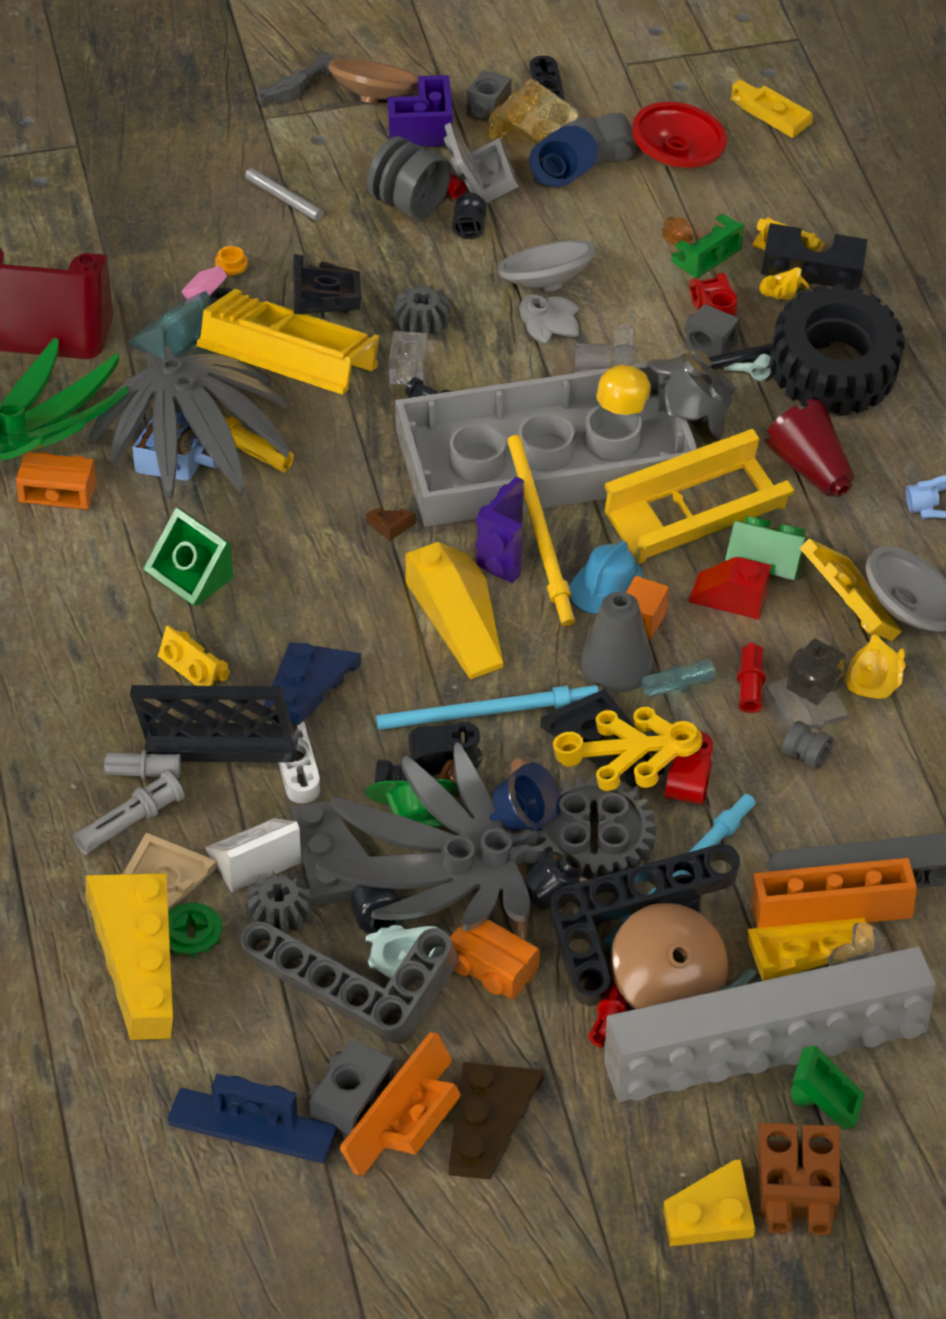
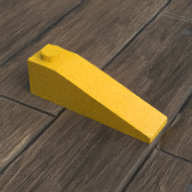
(457, 603)

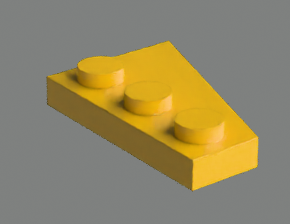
(853, 588)
(797, 947)

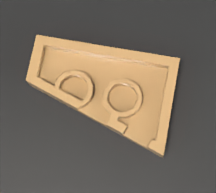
(182, 866)

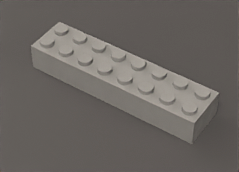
(768, 1024)

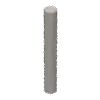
(284, 194)

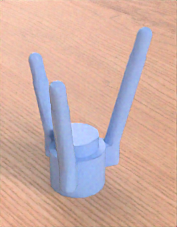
(925, 495)

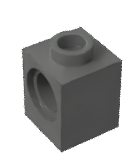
(486, 94)
(711, 331)

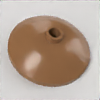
(373, 79)
(644, 958)

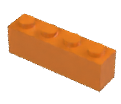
(834, 892)

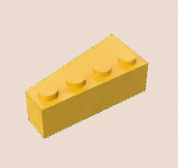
(134, 935)

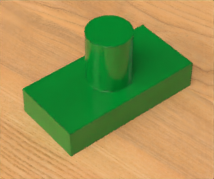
(824, 1084)

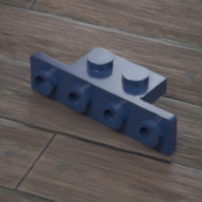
(254, 1117)

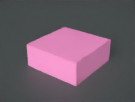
(204, 280)

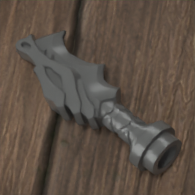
(289, 87)

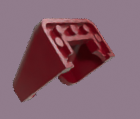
(56, 304)

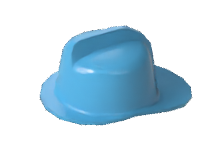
(606, 571)

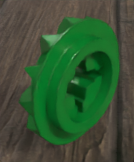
(206, 924)

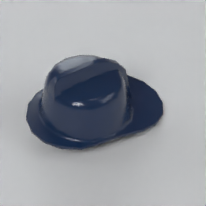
(563, 156)
(526, 798)

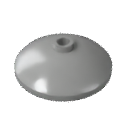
(547, 264)
(908, 588)

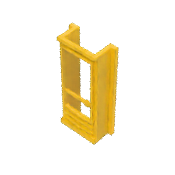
(286, 341)
(640, 527)

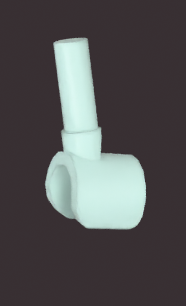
(757, 370)

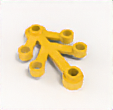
(673, 741)

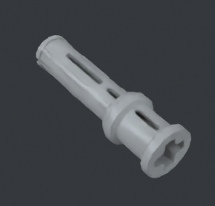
(143, 804)

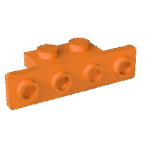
(406, 1109)

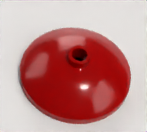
(679, 135)

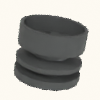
(408, 177)

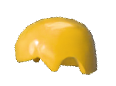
(623, 389)

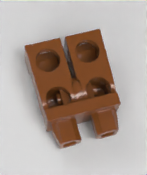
(799, 1191)

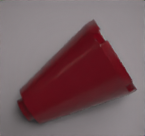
(812, 448)

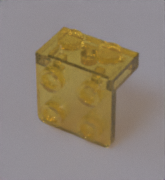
(531, 112)

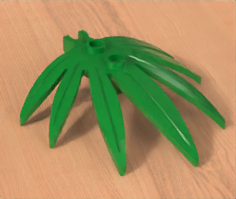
(46, 422)

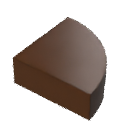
(391, 522)

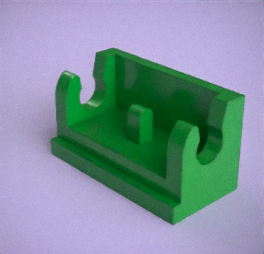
(710, 249)

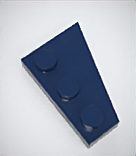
(309, 674)

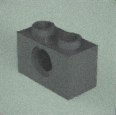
(355, 1068)

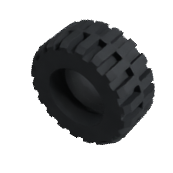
(841, 317)

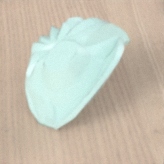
(392, 946)

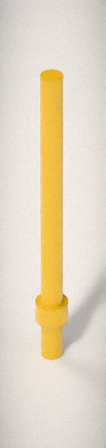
(558, 588)

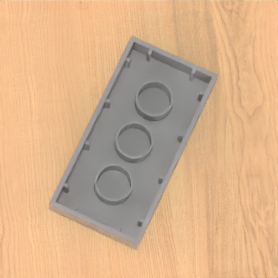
(573, 445)

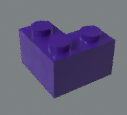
(422, 116)

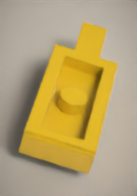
(772, 108)

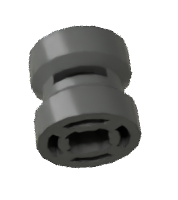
(807, 745)

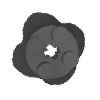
(695, 389)

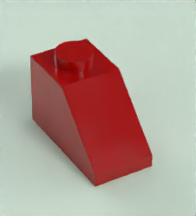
(734, 587)

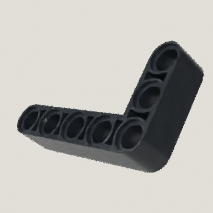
(629, 902)

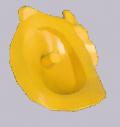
(783, 285)
(875, 670)

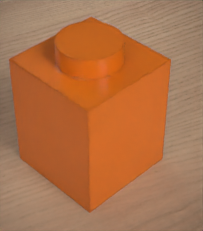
(652, 602)

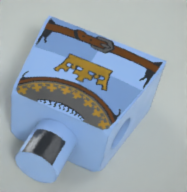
(189, 452)

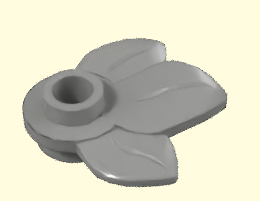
(549, 316)

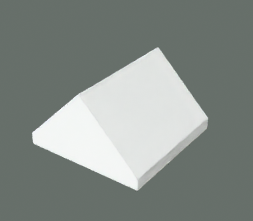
(257, 852)

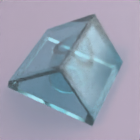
(176, 328)

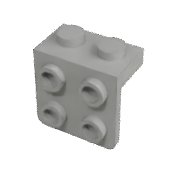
(486, 169)

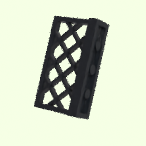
(216, 738)

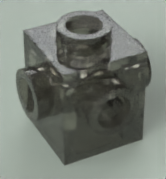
(816, 671)

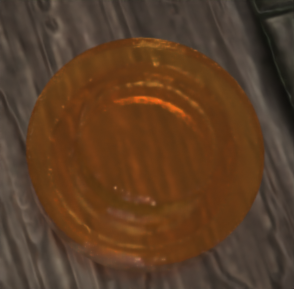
(677, 230)

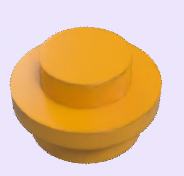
(231, 260)

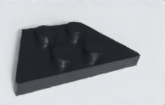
(324, 287)

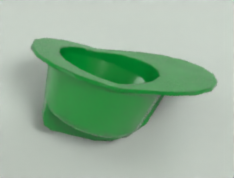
(404, 801)

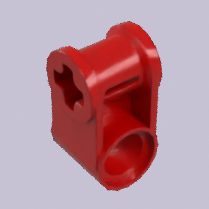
(714, 293)
(690, 774)

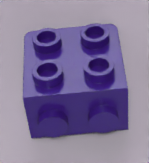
(501, 532)

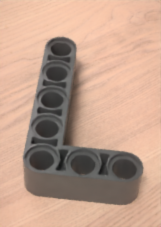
(350, 985)

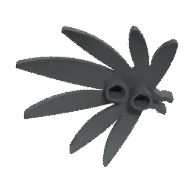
(185, 383)
(477, 858)

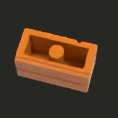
(56, 480)
(496, 958)

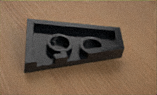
(581, 718)

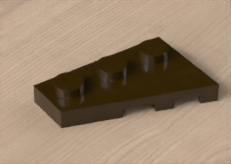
(487, 1115)

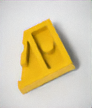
(711, 1209)

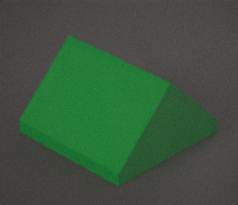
(190, 558)

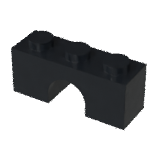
(838, 265)

